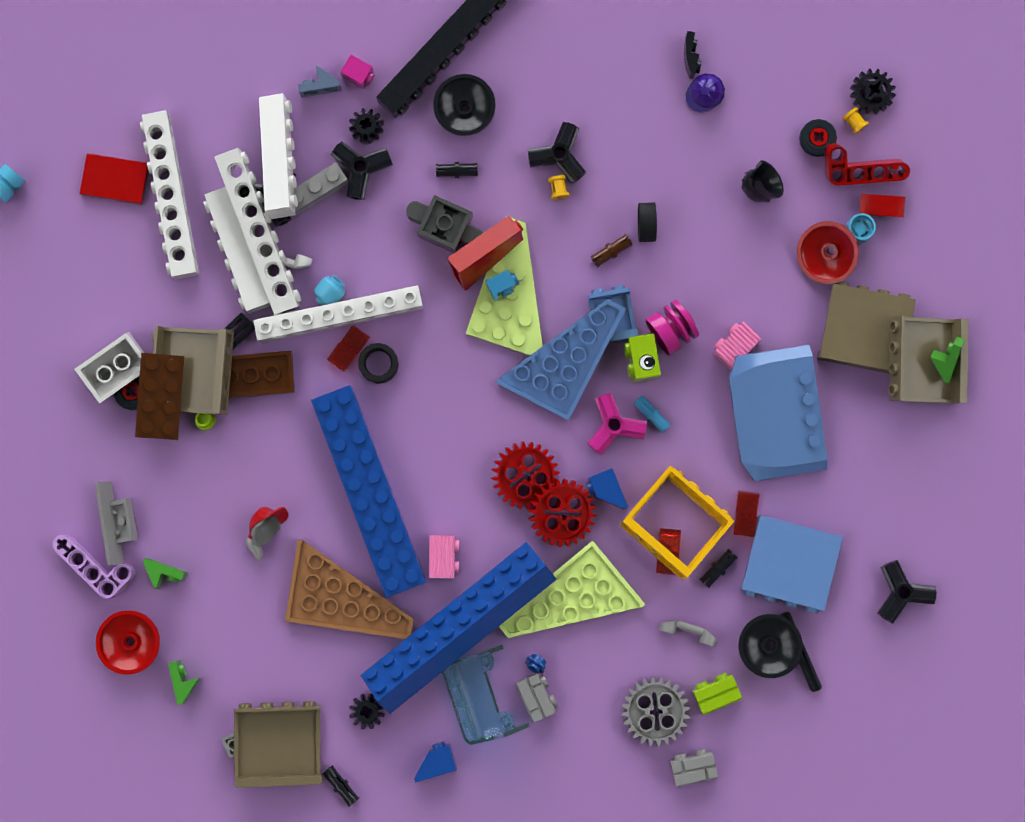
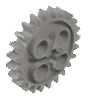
(674, 709)

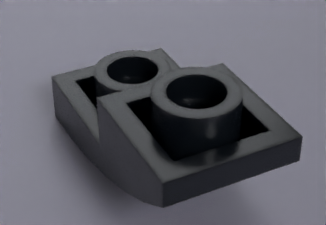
(691, 59)

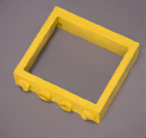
(656, 548)

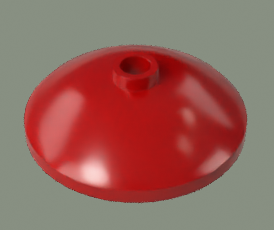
(815, 257)
(113, 642)

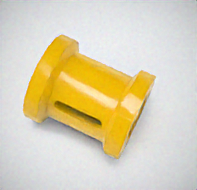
(855, 120)
(558, 187)

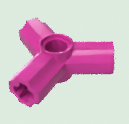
(608, 412)

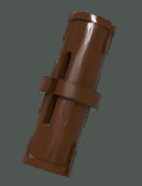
(611, 250)

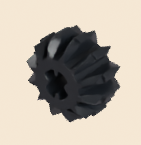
(373, 120)
(363, 717)

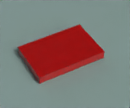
(114, 179)

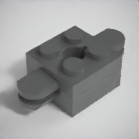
(443, 223)

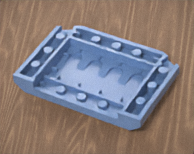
(777, 413)

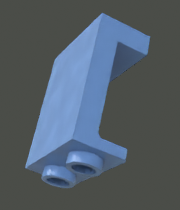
(620, 295)

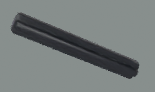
(806, 664)

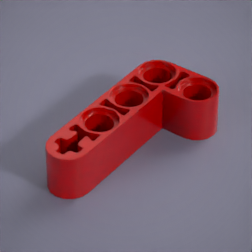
(867, 169)

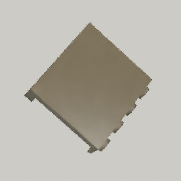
(858, 326)
(205, 365)
(911, 368)
(277, 745)

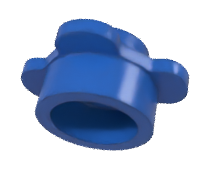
(535, 663)

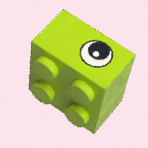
(642, 358)

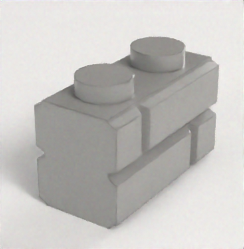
(535, 697)
(693, 768)

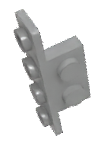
(116, 522)

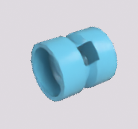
(8, 182)
(862, 227)

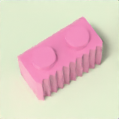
(738, 343)
(442, 556)

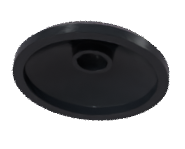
(464, 91)
(781, 657)

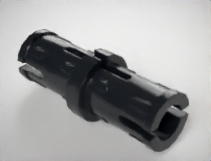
(456, 170)
(718, 568)
(340, 786)

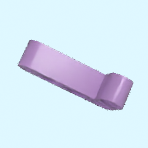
(89, 563)

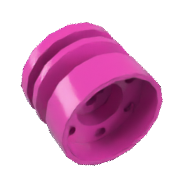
(674, 326)

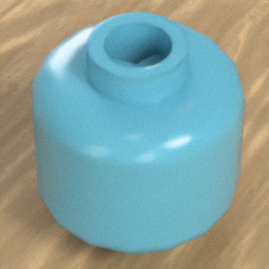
(329, 290)

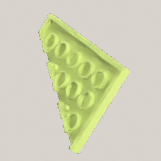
(514, 318)
(583, 590)

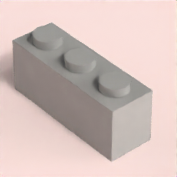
(319, 188)

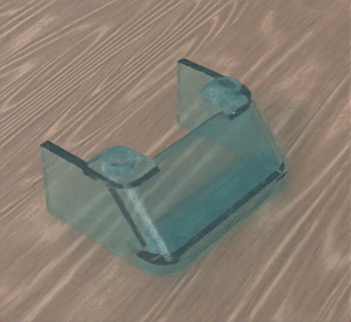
(475, 700)

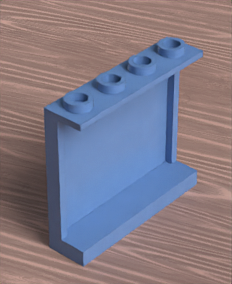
(791, 564)

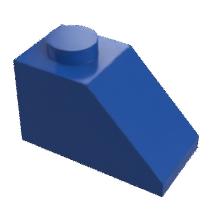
(607, 488)
(437, 762)

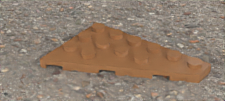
(335, 599)

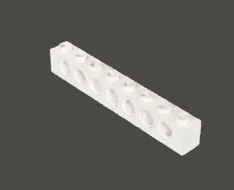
(226, 163)
(188, 265)
(338, 314)

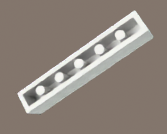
(277, 156)
(237, 251)

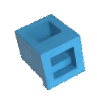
(502, 284)

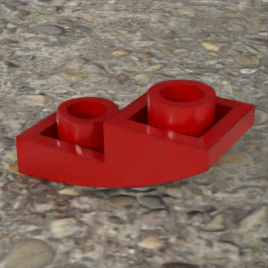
(882, 205)

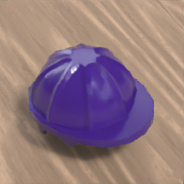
(705, 92)

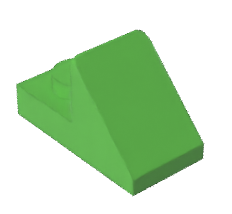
(947, 361)
(157, 571)
(181, 687)

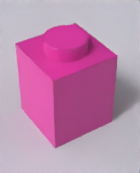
(357, 72)

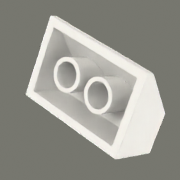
(111, 367)

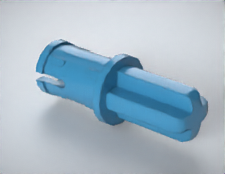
(652, 414)

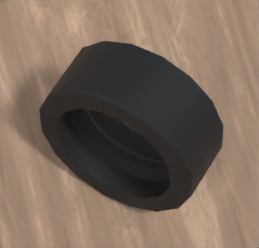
(647, 222)
(373, 348)

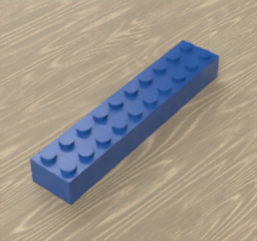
(368, 491)
(457, 628)

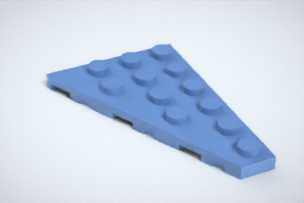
(562, 367)

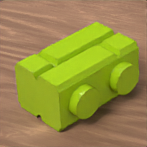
(716, 693)

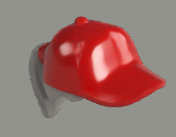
(263, 527)

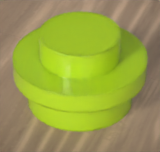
(205, 421)

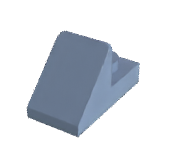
(325, 84)

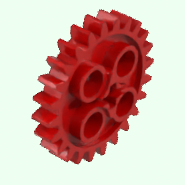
(514, 458)
(559, 531)

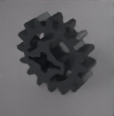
(865, 86)

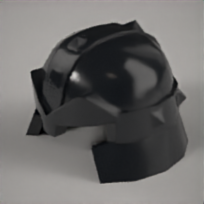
(762, 183)

